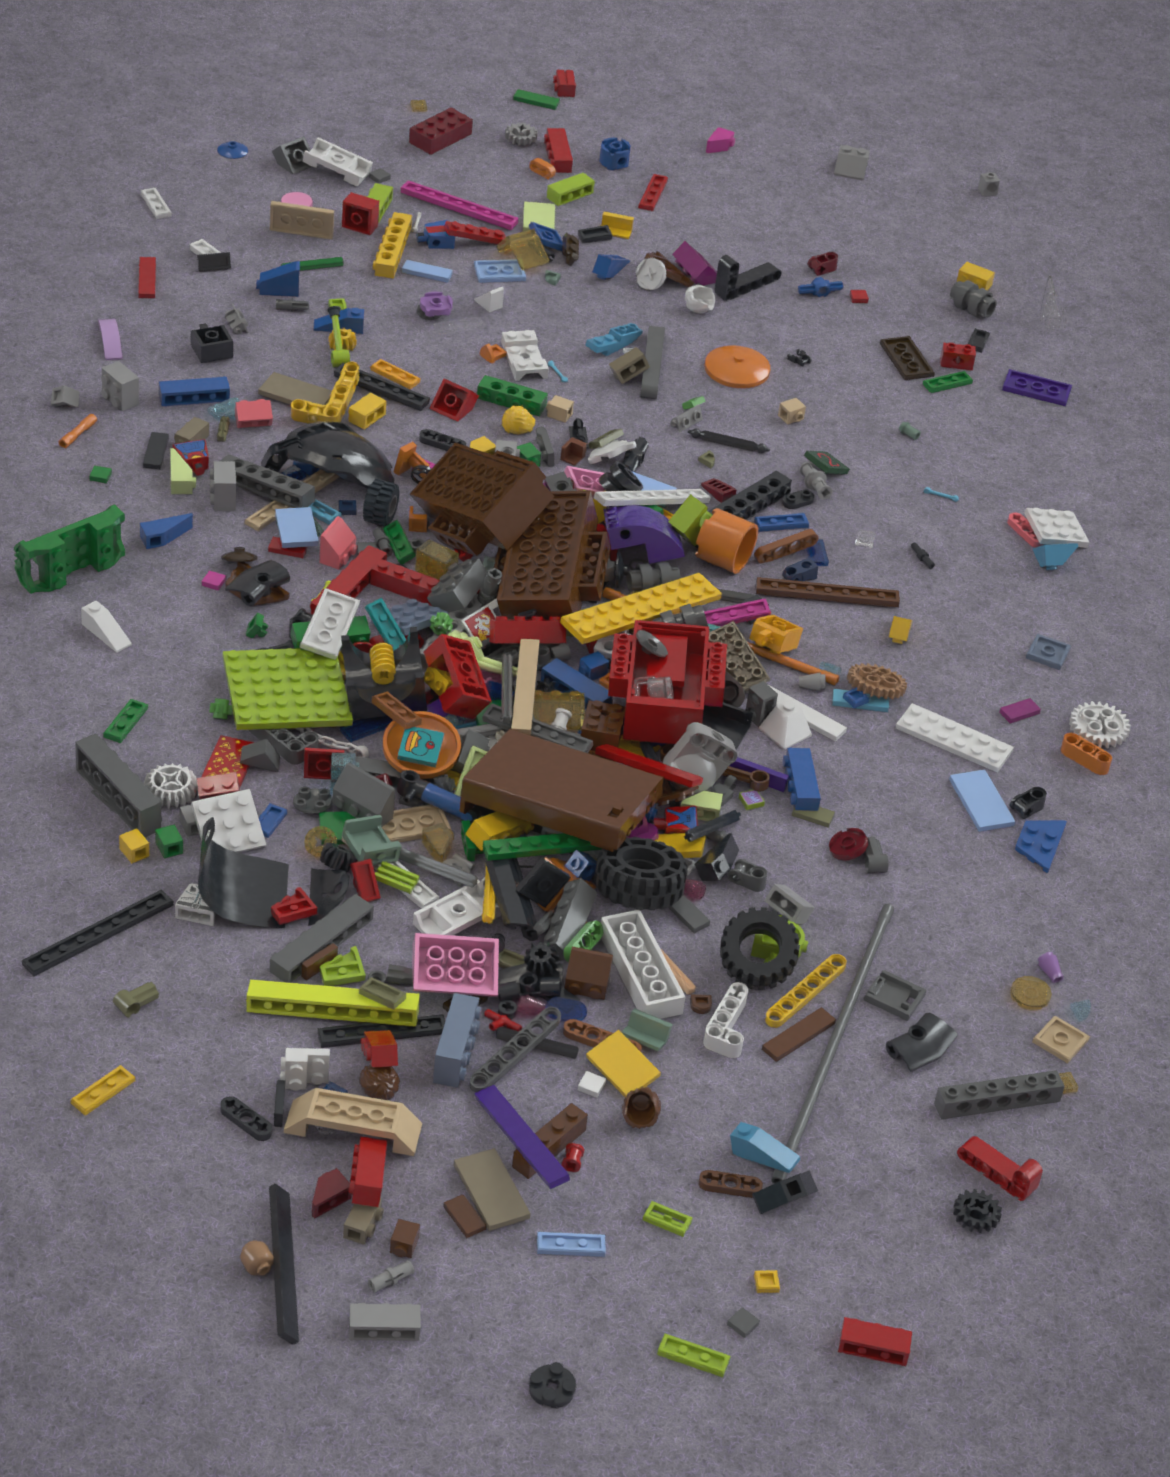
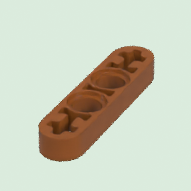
(804, 540)
(588, 1029)

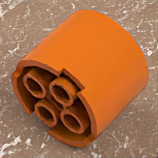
(726, 541)

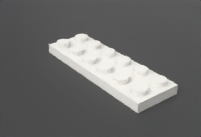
(954, 737)

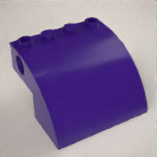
(645, 528)

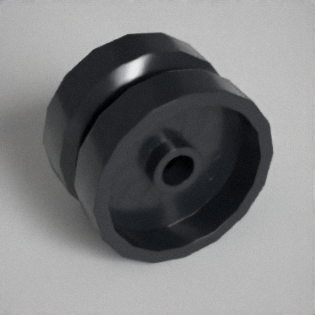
(620, 479)

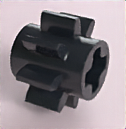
(541, 685)

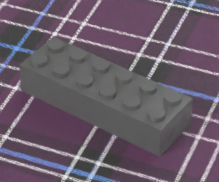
(118, 785)

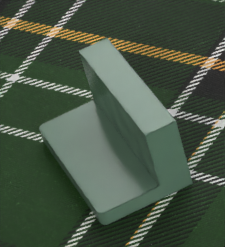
(647, 1030)

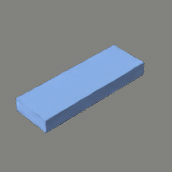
(427, 271)
(571, 1244)

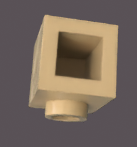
(560, 408)
(792, 411)

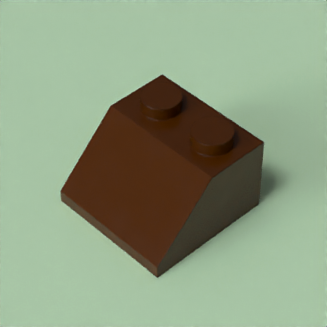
(588, 973)

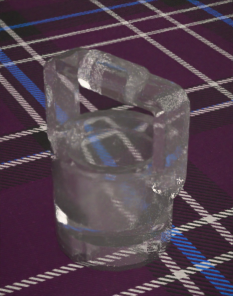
(657, 687)

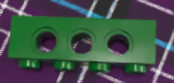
(511, 394)

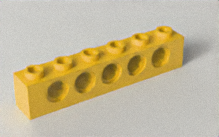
(392, 245)

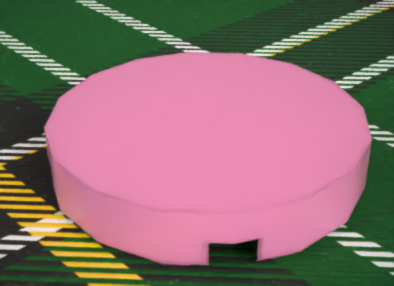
(297, 198)

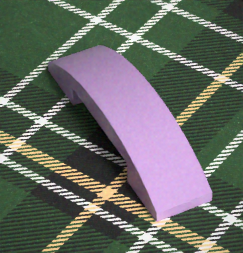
(110, 339)

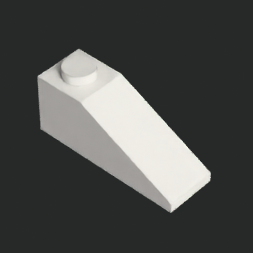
(104, 626)

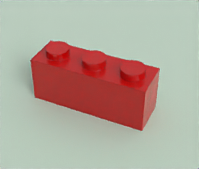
(380, 1048)
(875, 1341)

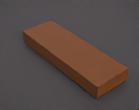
(396, 710)

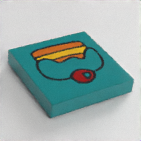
(420, 746)

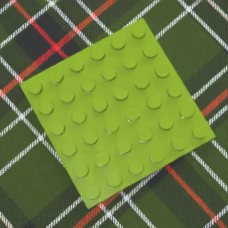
(285, 689)

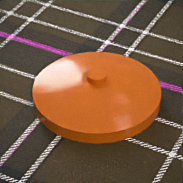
(737, 366)
(448, 753)

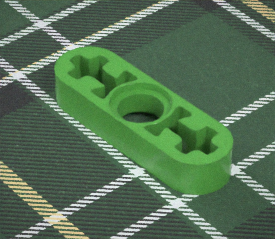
(590, 939)

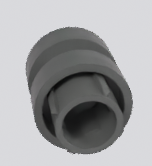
(978, 301)
(644, 577)
(688, 615)

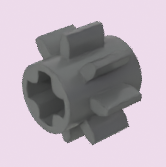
(444, 782)

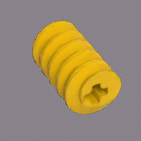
(382, 663)

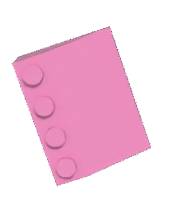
(455, 964)

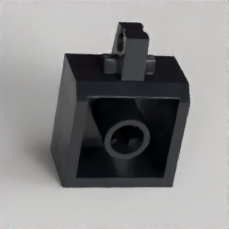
(211, 343)

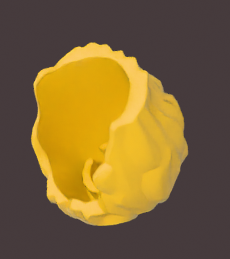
(517, 420)

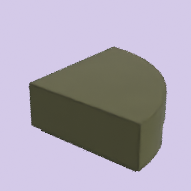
(707, 459)

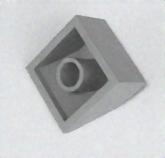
(852, 162)

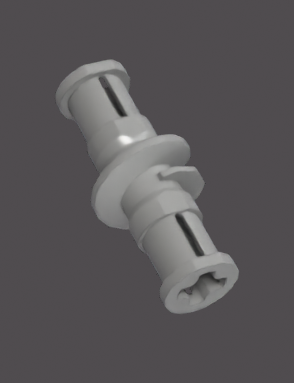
(815, 480)

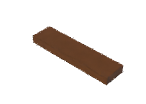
(798, 1034)

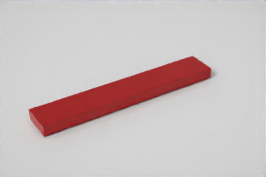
(649, 765)

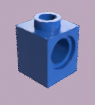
(582, 865)

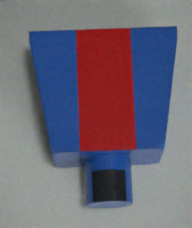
(436, 236)

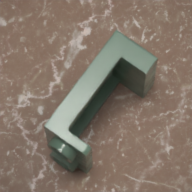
(369, 840)

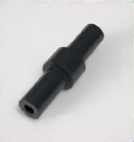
(922, 555)

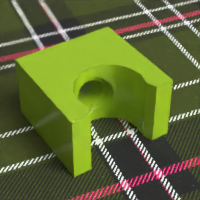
(690, 518)

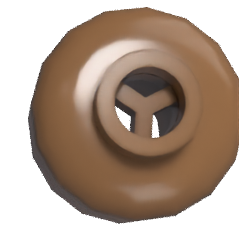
(256, 1258)

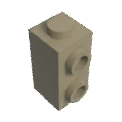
(193, 430)
(361, 1222)

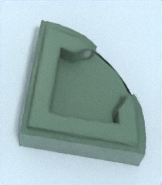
(553, 277)

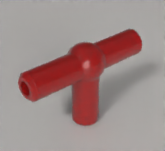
(501, 1021)

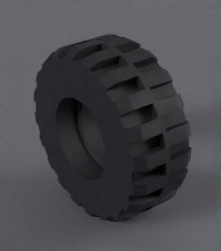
(641, 874)

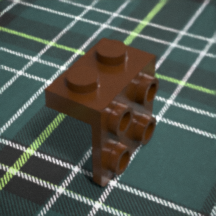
(677, 795)

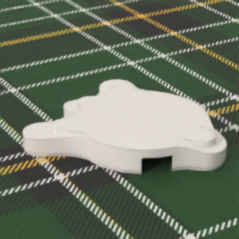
(610, 450)

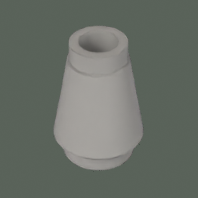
(812, 681)

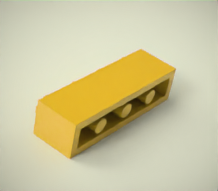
(496, 827)

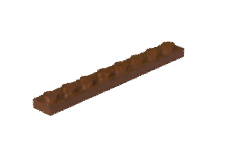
(827, 592)

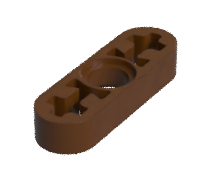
(725, 1177)

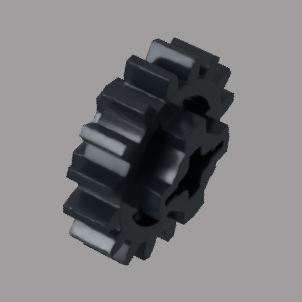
(977, 1210)

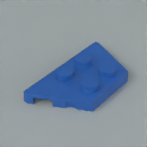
(1040, 841)

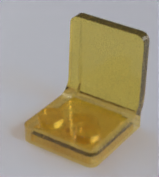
(526, 249)

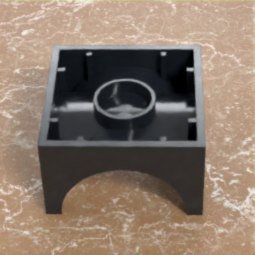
(407, 682)

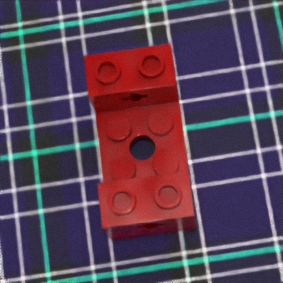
(468, 692)

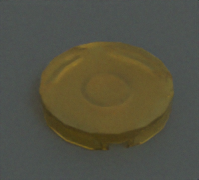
(1030, 993)

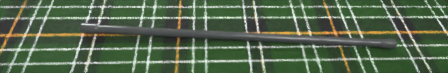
(810, 1100)

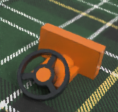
(409, 458)

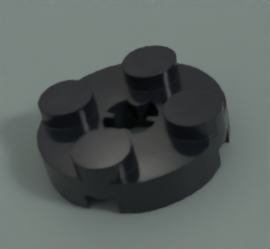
(555, 1374)

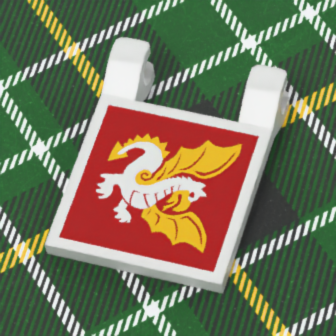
(479, 622)

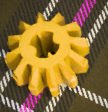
(347, 337)

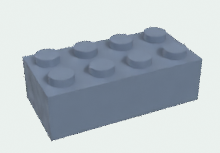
(457, 1040)

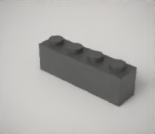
(570, 914)

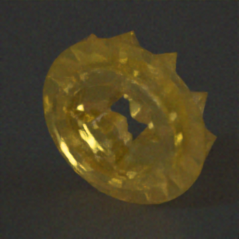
(320, 833)

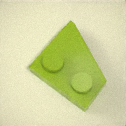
(343, 969)

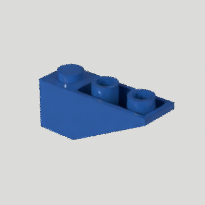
(162, 531)

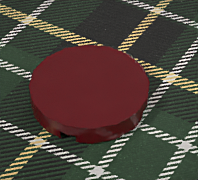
(848, 844)

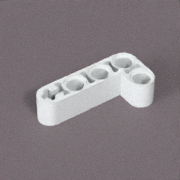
(719, 1032)

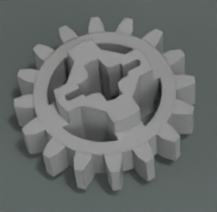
(521, 134)

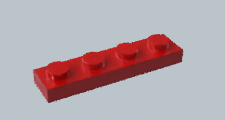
(472, 232)

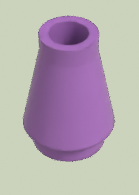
(1050, 965)

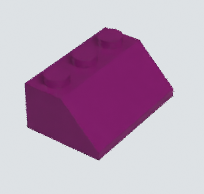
(695, 265)

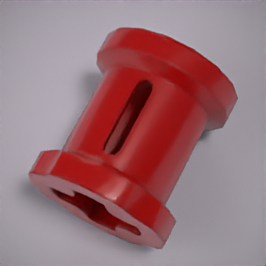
(573, 1156)

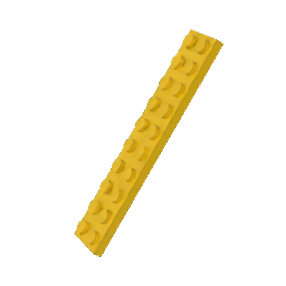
(644, 605)

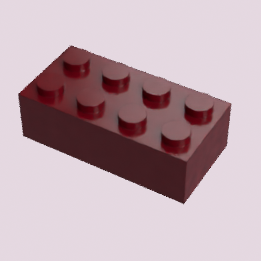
(440, 131)

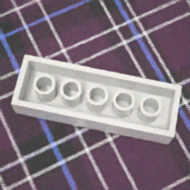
(642, 965)

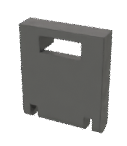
(891, 994)

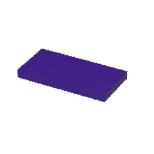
(1037, 387)

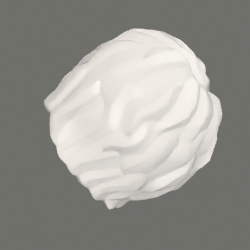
(699, 299)

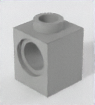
(989, 184)

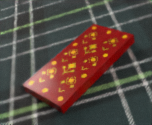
(226, 758)

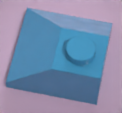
(1054, 554)

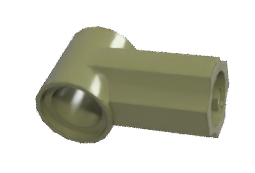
(131, 1001)

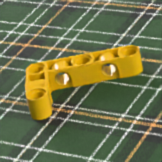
(340, 397)

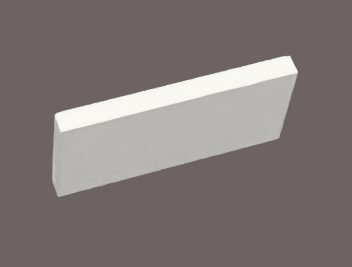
(329, 623)

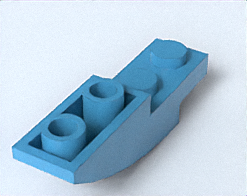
(616, 339)

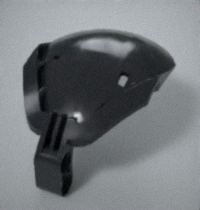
(322, 440)

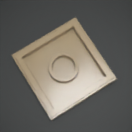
(1061, 1039)

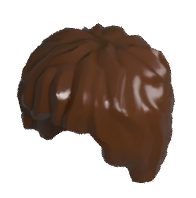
(379, 1082)
(641, 1108)

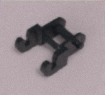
(795, 359)

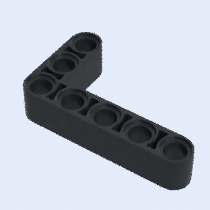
(731, 284)

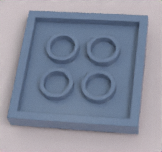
(413, 615)

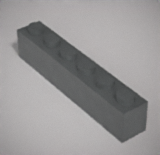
(333, 928)

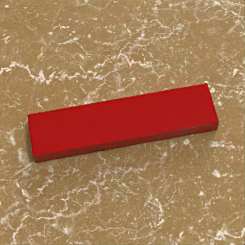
(653, 192)
(147, 277)

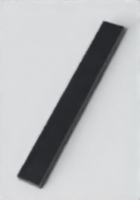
(97, 933)
(283, 1264)

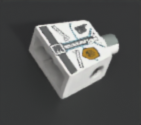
(193, 908)

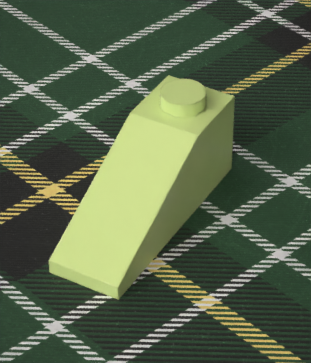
(181, 475)

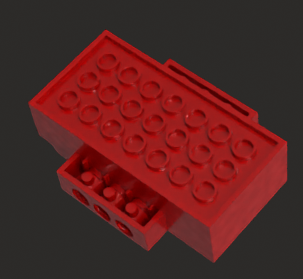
(662, 718)

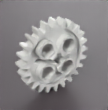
(1100, 724)

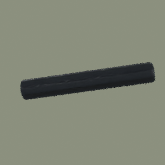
(545, 1045)

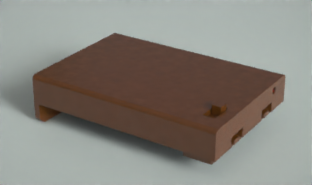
(561, 789)

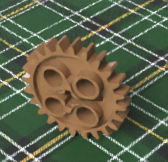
(876, 681)

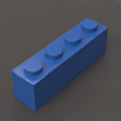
(194, 391)
(570, 680)
(801, 779)

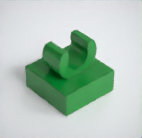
(256, 626)

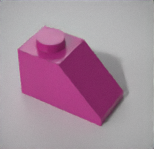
(720, 141)

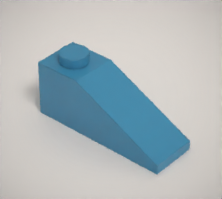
(759, 1146)

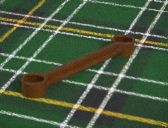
(752, 778)

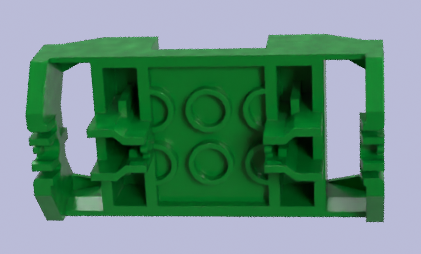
(58, 553)

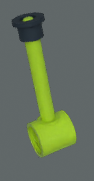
(339, 355)

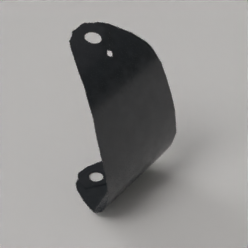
(248, 886)

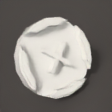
(651, 274)

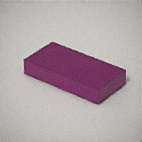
(1020, 710)

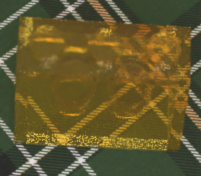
(547, 702)

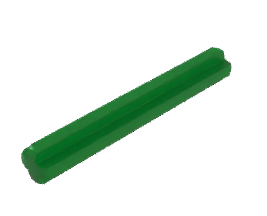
(320, 263)

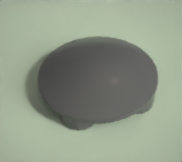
(312, 800)

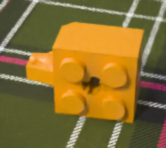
(776, 634)

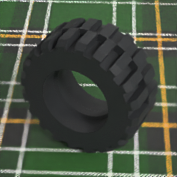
(759, 923)

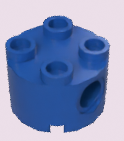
(614, 153)

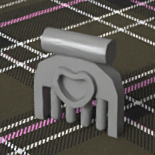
(460, 863)

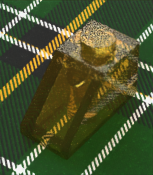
(438, 841)

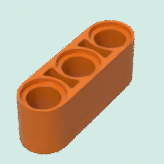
(1086, 753)

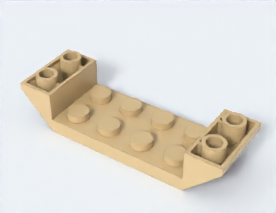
(355, 1115)

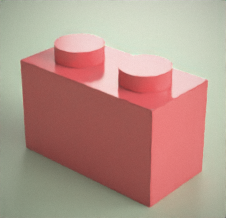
(253, 413)

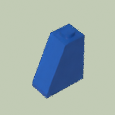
(280, 281)

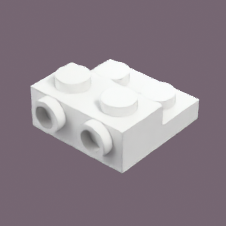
(304, 1067)

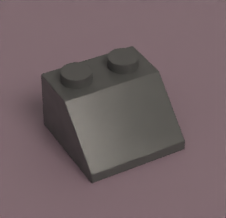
(291, 155)

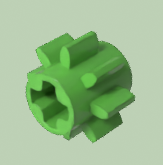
(441, 623)
(221, 708)

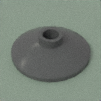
(651, 644)

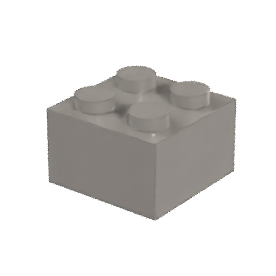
(120, 386)
(223, 486)

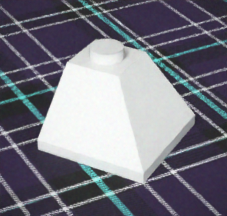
(786, 725)

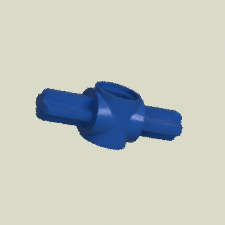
(820, 287)

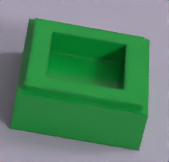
(100, 474)

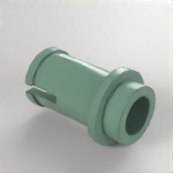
(907, 429)

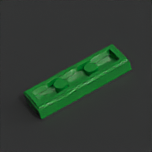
(536, 99)
(947, 382)
(399, 542)
(125, 720)

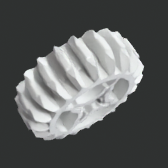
(170, 781)

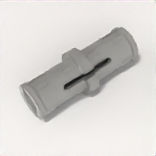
(391, 1276)

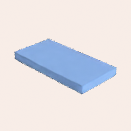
(982, 800)

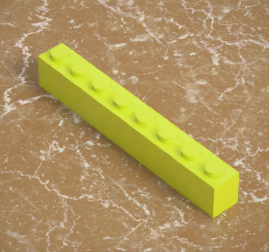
(327, 1003)

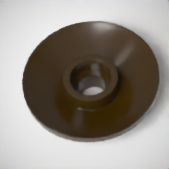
(239, 555)

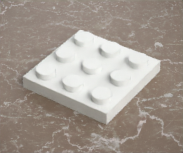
(1056, 527)
(235, 820)

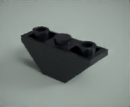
(784, 1192)

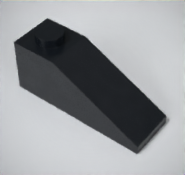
(718, 860)

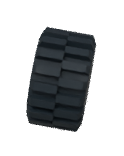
(381, 502)

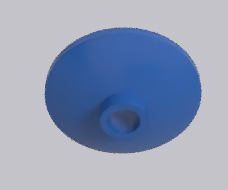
(232, 150)

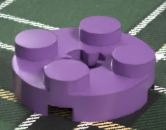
(436, 304)

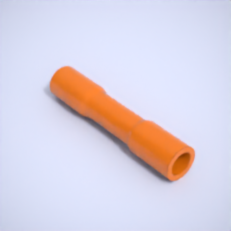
(71, 436)

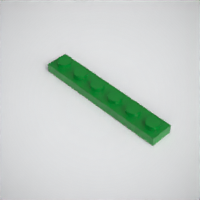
(535, 846)

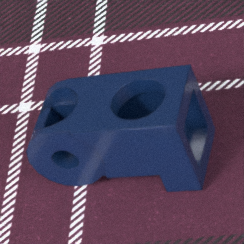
(801, 570)

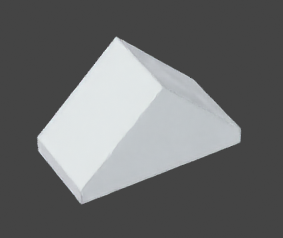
(491, 300)

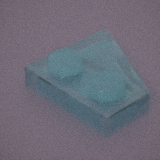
(224, 408)

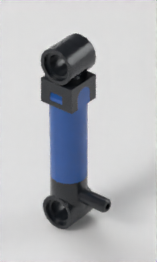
(412, 786)

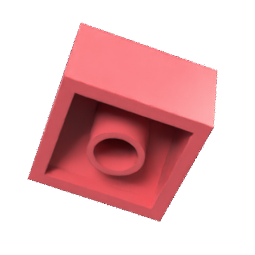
(337, 544)

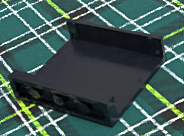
(728, 720)

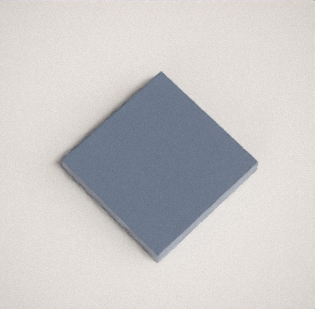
(1048, 651)

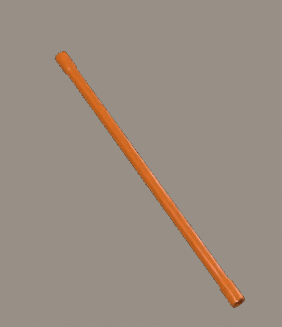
(830, 678)

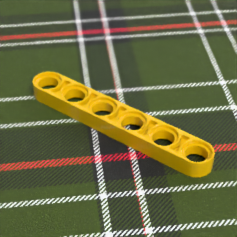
(804, 989)

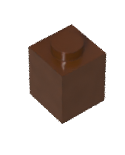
(404, 1238)

